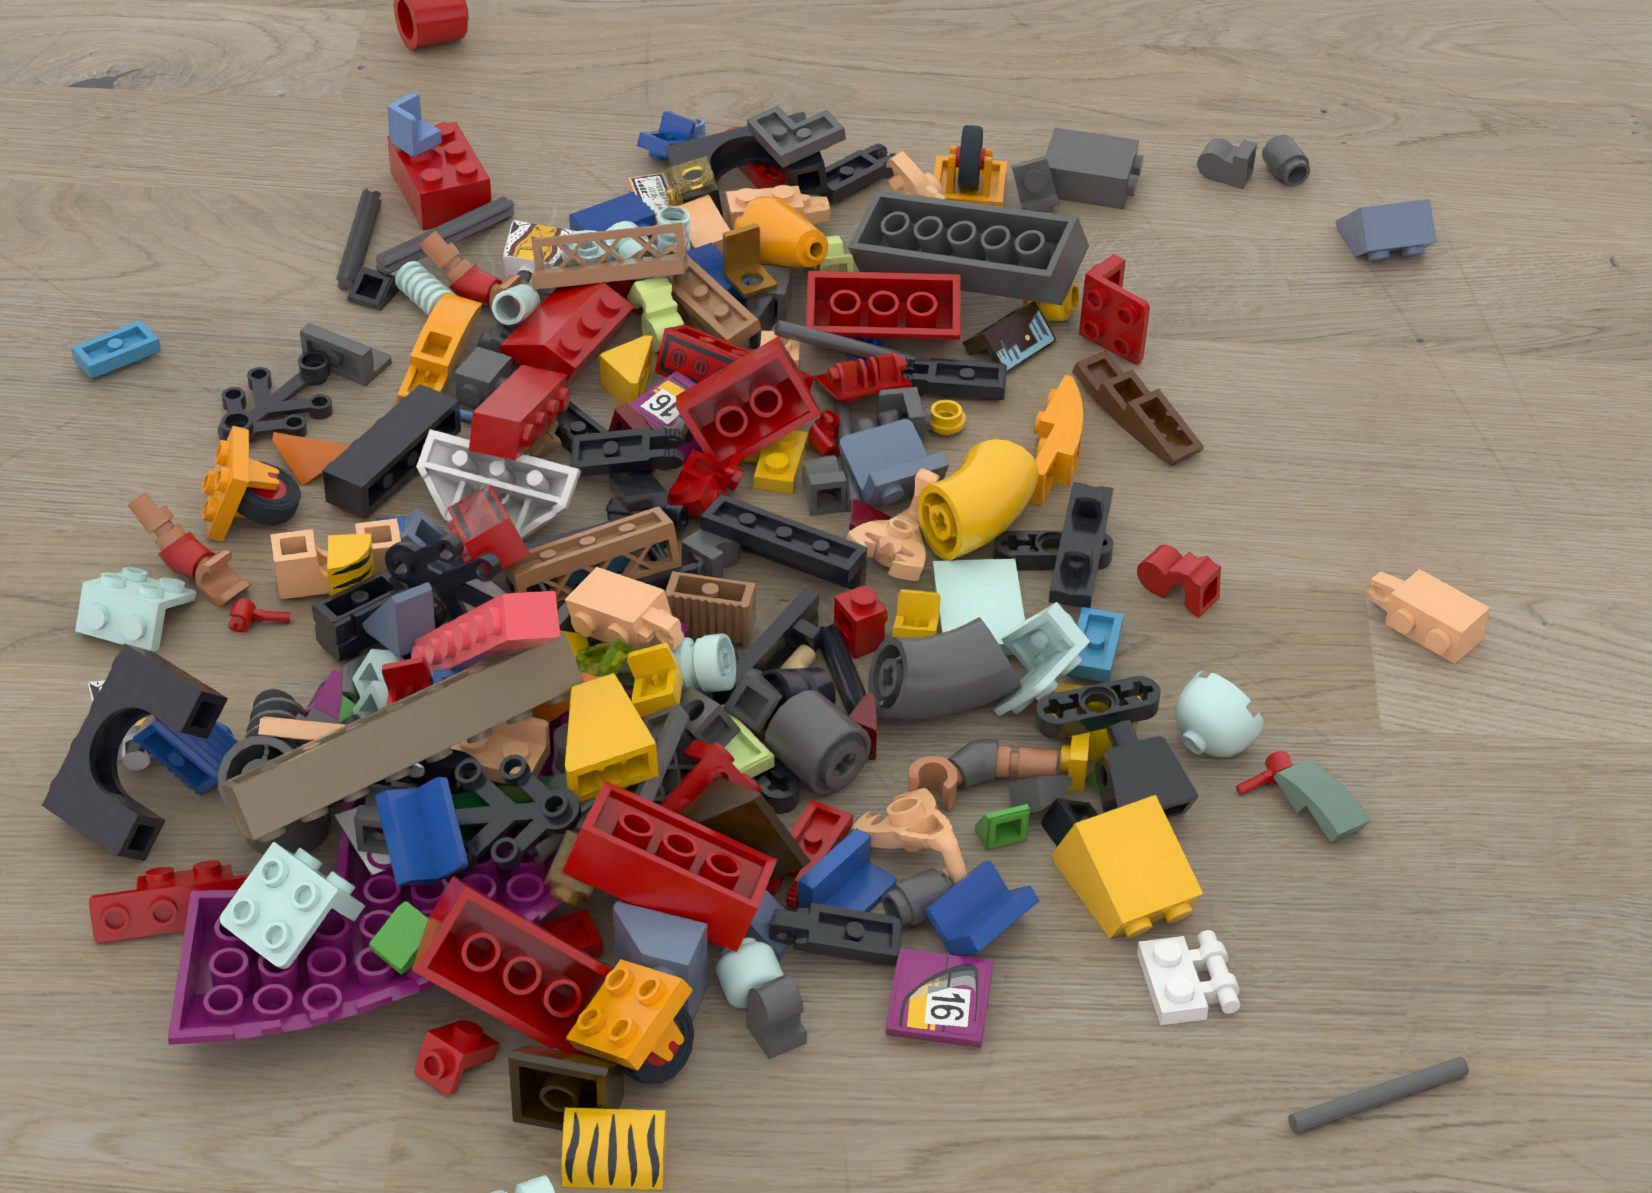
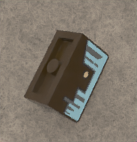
(1013, 336)

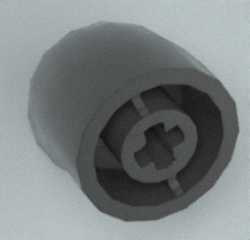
(940, 673)
(252, 753)

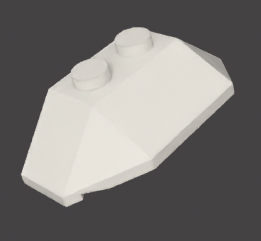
(528, 488)

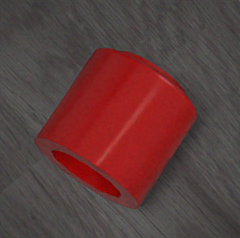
(430, 21)

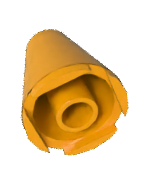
(785, 234)

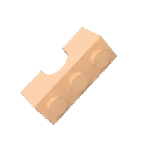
(303, 565)

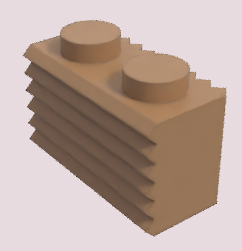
(713, 605)

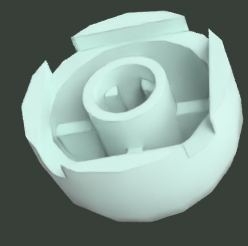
(1215, 717)

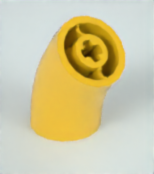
(977, 498)

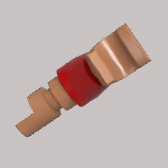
(465, 279)
(189, 556)

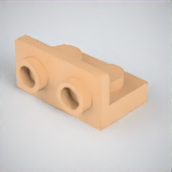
(525, 738)

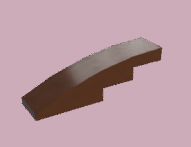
(1137, 410)

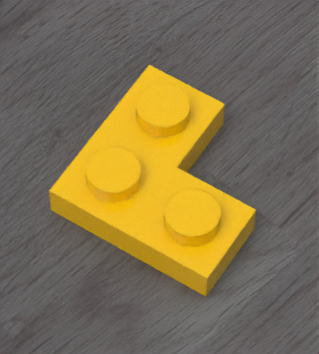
(780, 463)

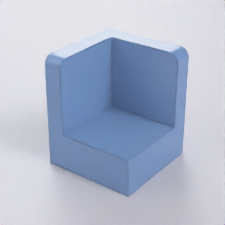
(407, 127)

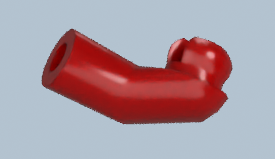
(823, 432)

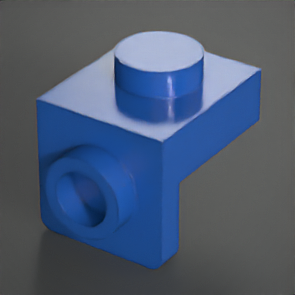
(672, 130)

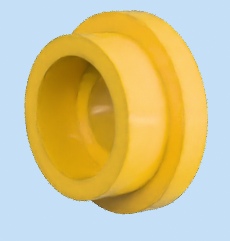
(947, 417)

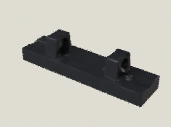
(1081, 545)
(793, 628)

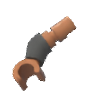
(977, 763)

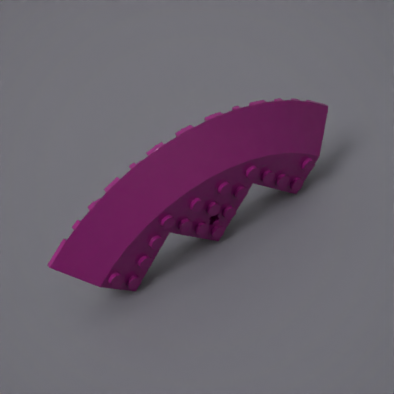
(238, 994)

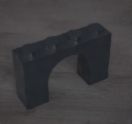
(737, 148)
(88, 782)

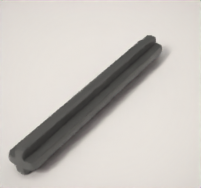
(452, 231)

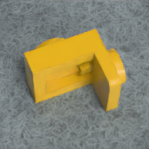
(917, 614)
(656, 679)
(1083, 748)

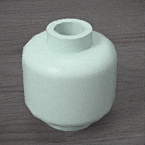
(745, 969)

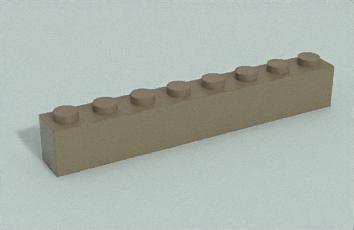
(399, 736)

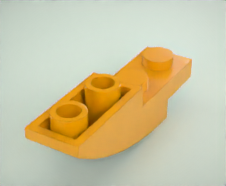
(440, 344)
(1058, 438)

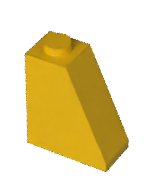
(606, 739)

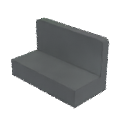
(346, 356)

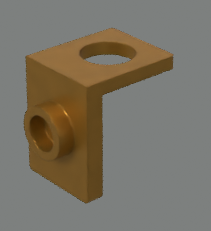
(742, 260)

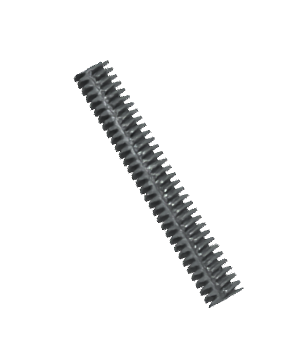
(359, 238)

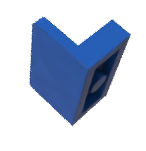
(422, 833)
(846, 877)
(978, 910)

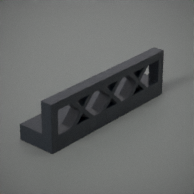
(787, 541)

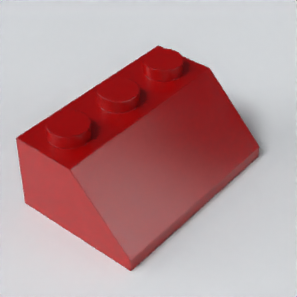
(569, 329)
(748, 403)

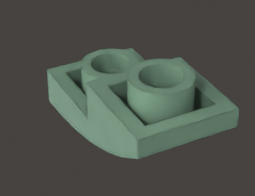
(1326, 798)

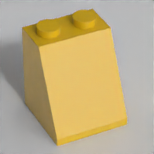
(1128, 869)

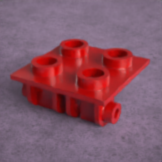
(853, 379)

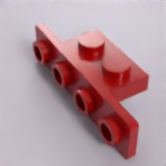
(158, 902)

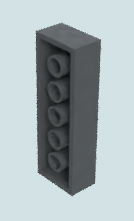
(988, 245)

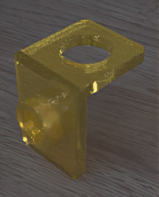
(681, 185)

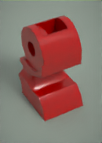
(1168, 568)

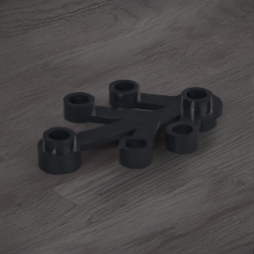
(313, 370)
(410, 565)
(504, 813)

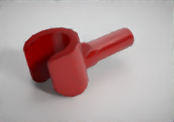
(245, 612)
(1275, 763)

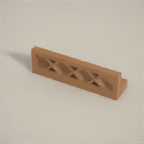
(612, 270)
(709, 306)
(599, 547)

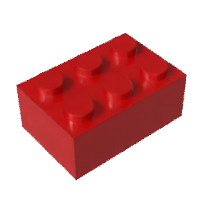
(441, 180)

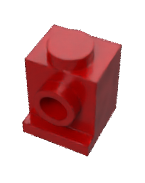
(860, 620)

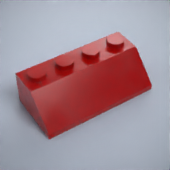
(884, 304)
(669, 864)
(508, 965)

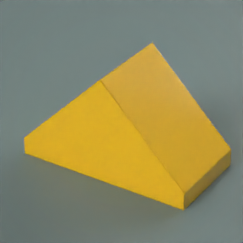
(627, 369)

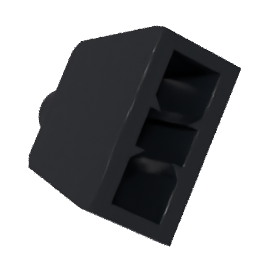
(1142, 770)

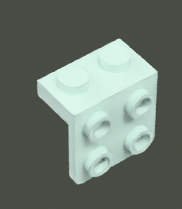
(129, 607)
(1045, 647)
(286, 904)

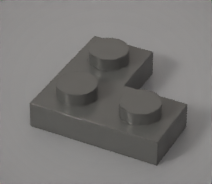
(794, 141)

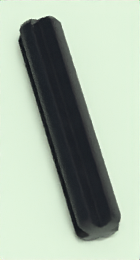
(841, 667)

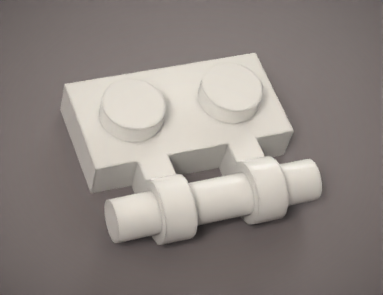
(1174, 982)

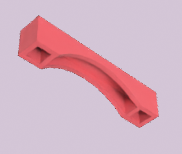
(491, 629)

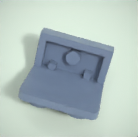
(887, 461)

